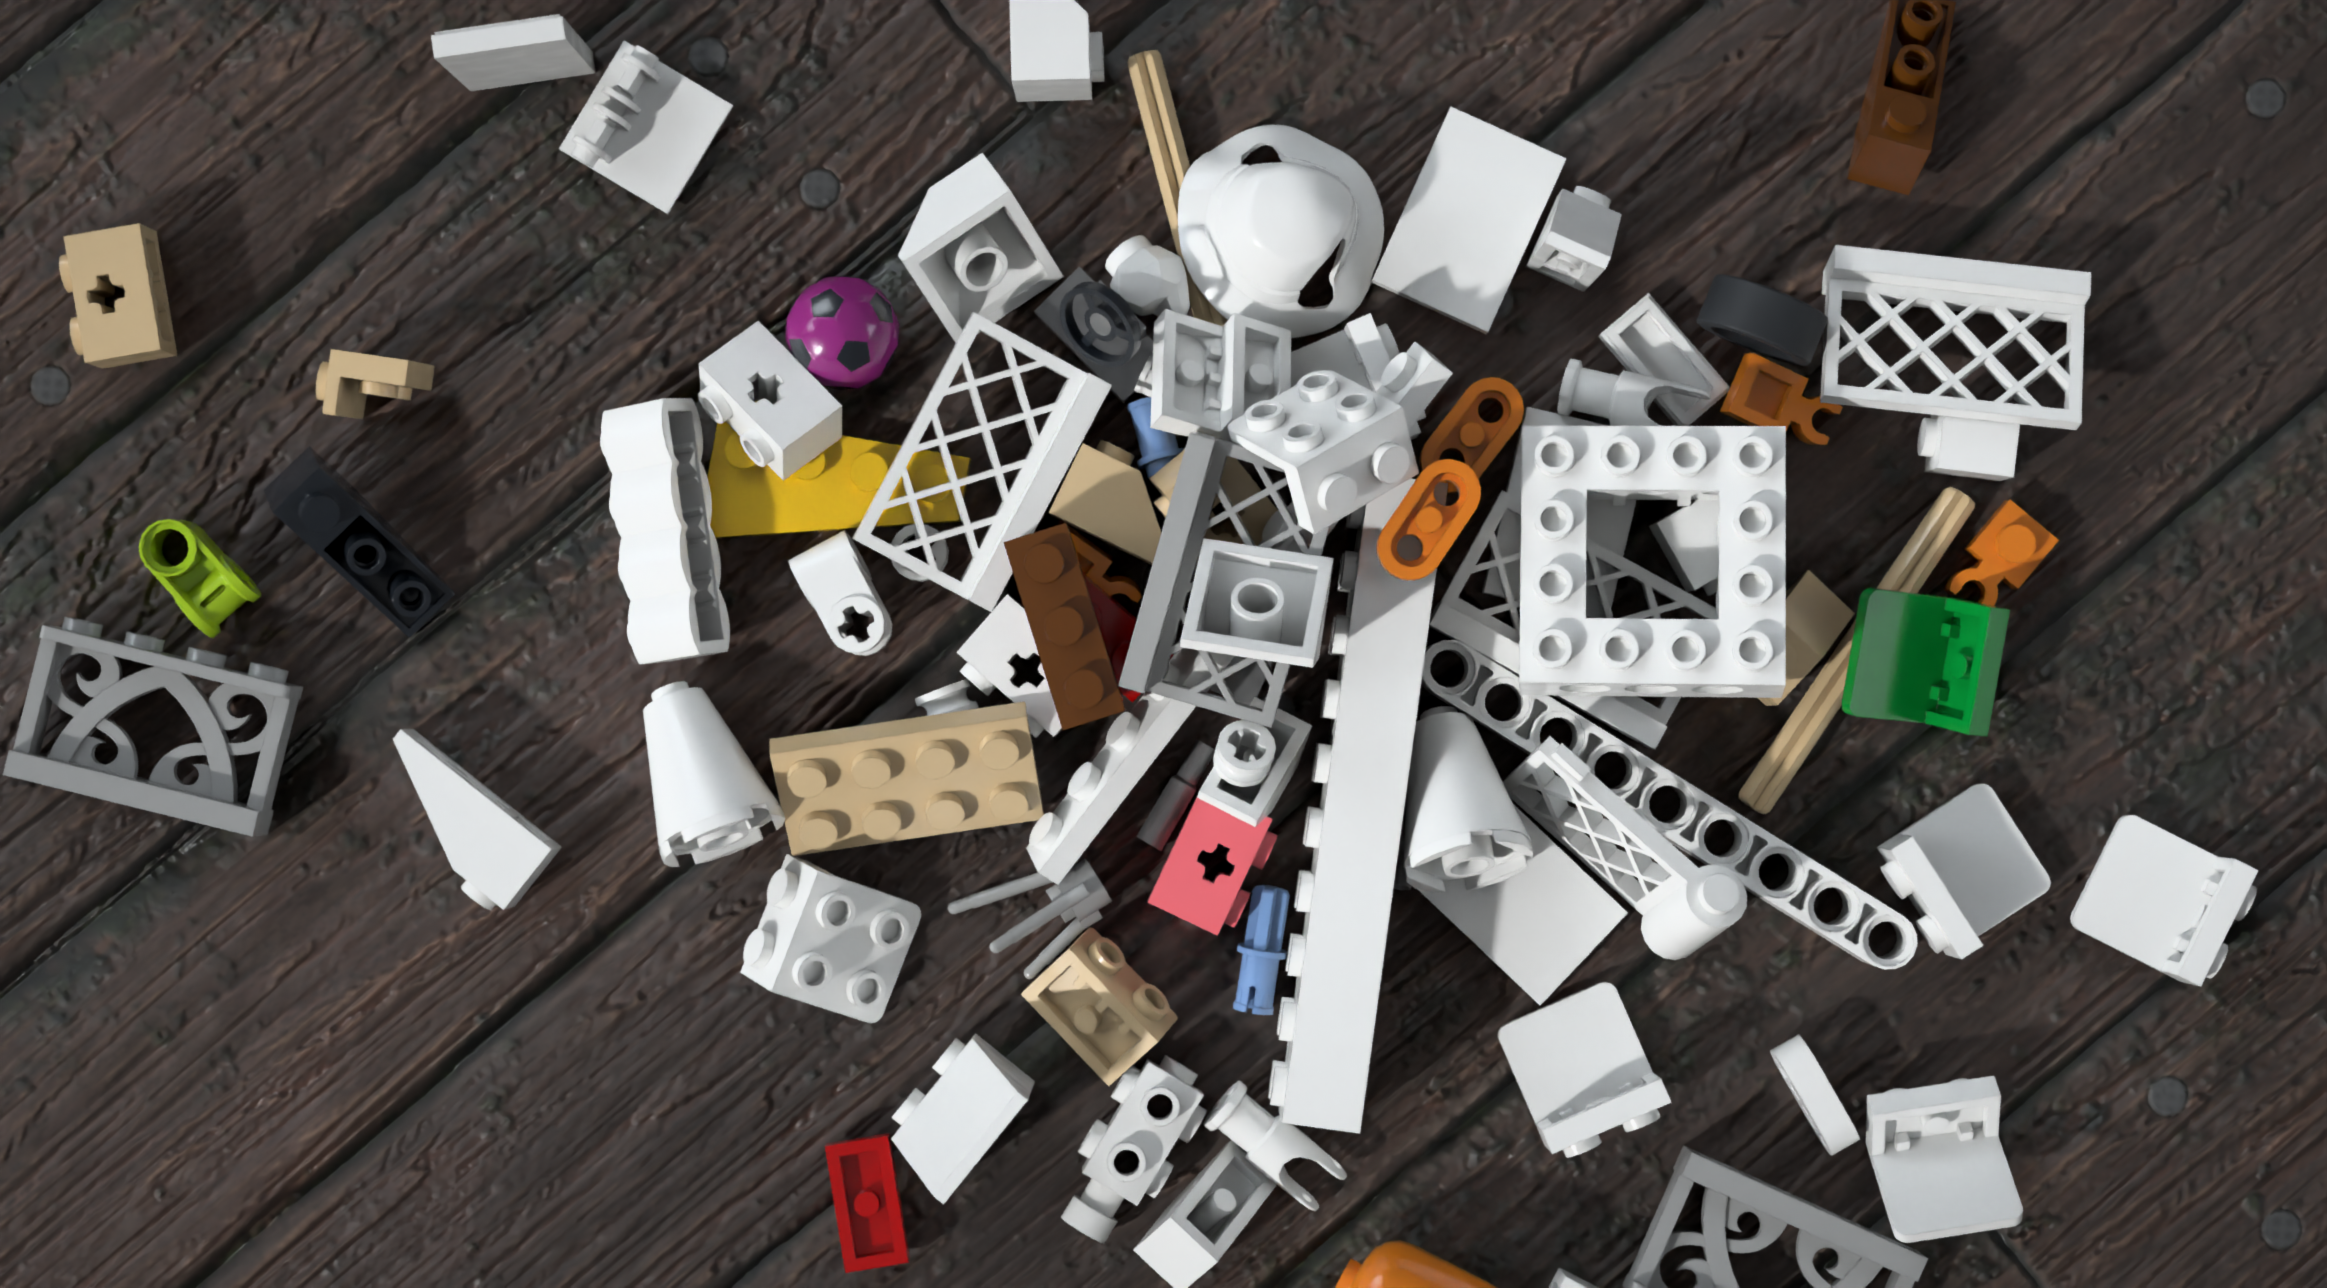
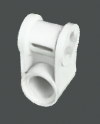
(837, 586)

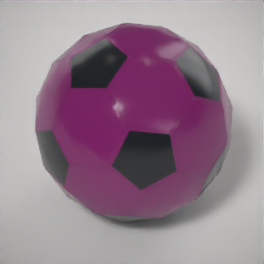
(842, 332)

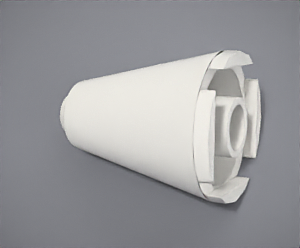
(701, 779)
(1458, 809)

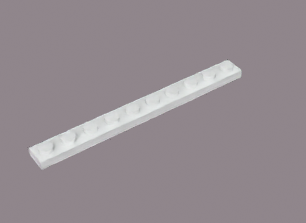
(1142, 734)

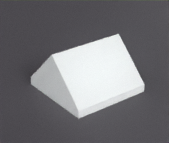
(1258, 603)

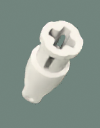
(1617, 397)
(1268, 1141)

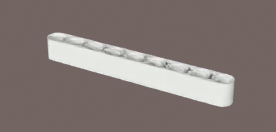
(1696, 811)

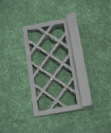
(1173, 574)

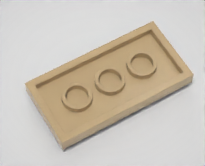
(907, 778)

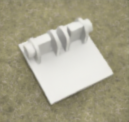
(646, 127)

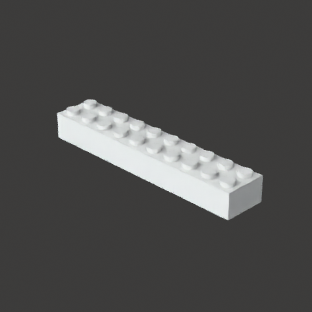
(1353, 830)

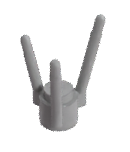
(1076, 896)

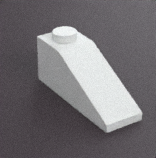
(1576, 238)
(479, 831)

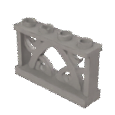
(72, 758)
(1733, 1192)

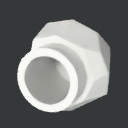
(1148, 277)

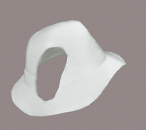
(1268, 227)

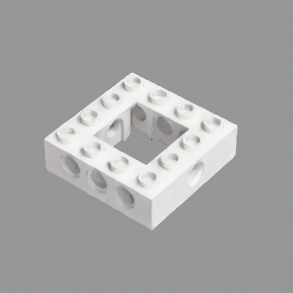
(1653, 657)

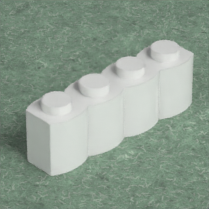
(664, 521)

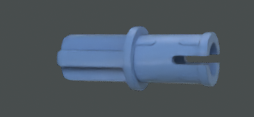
(1262, 950)

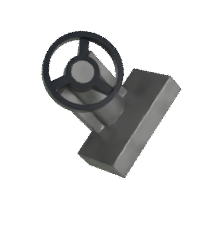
(1099, 330)

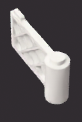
(1677, 899)

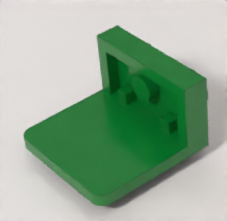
(1925, 660)

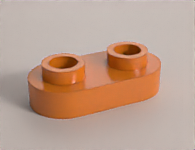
(1469, 434)
(1428, 520)

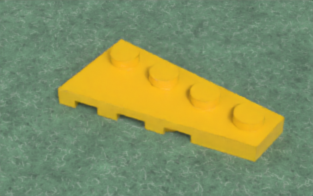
(824, 493)

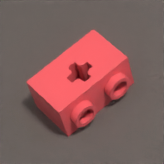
(1181, 882)

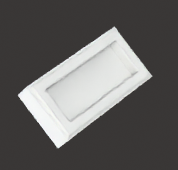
(1654, 346)

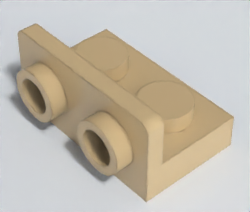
(352, 375)
(1101, 1005)

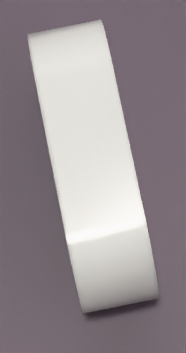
(1815, 1095)

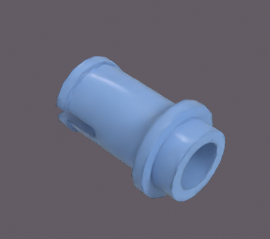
(1155, 445)

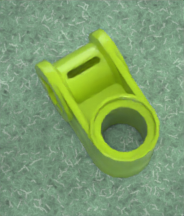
(200, 575)

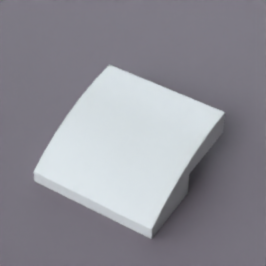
(1214, 372)

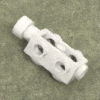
(1136, 1131)

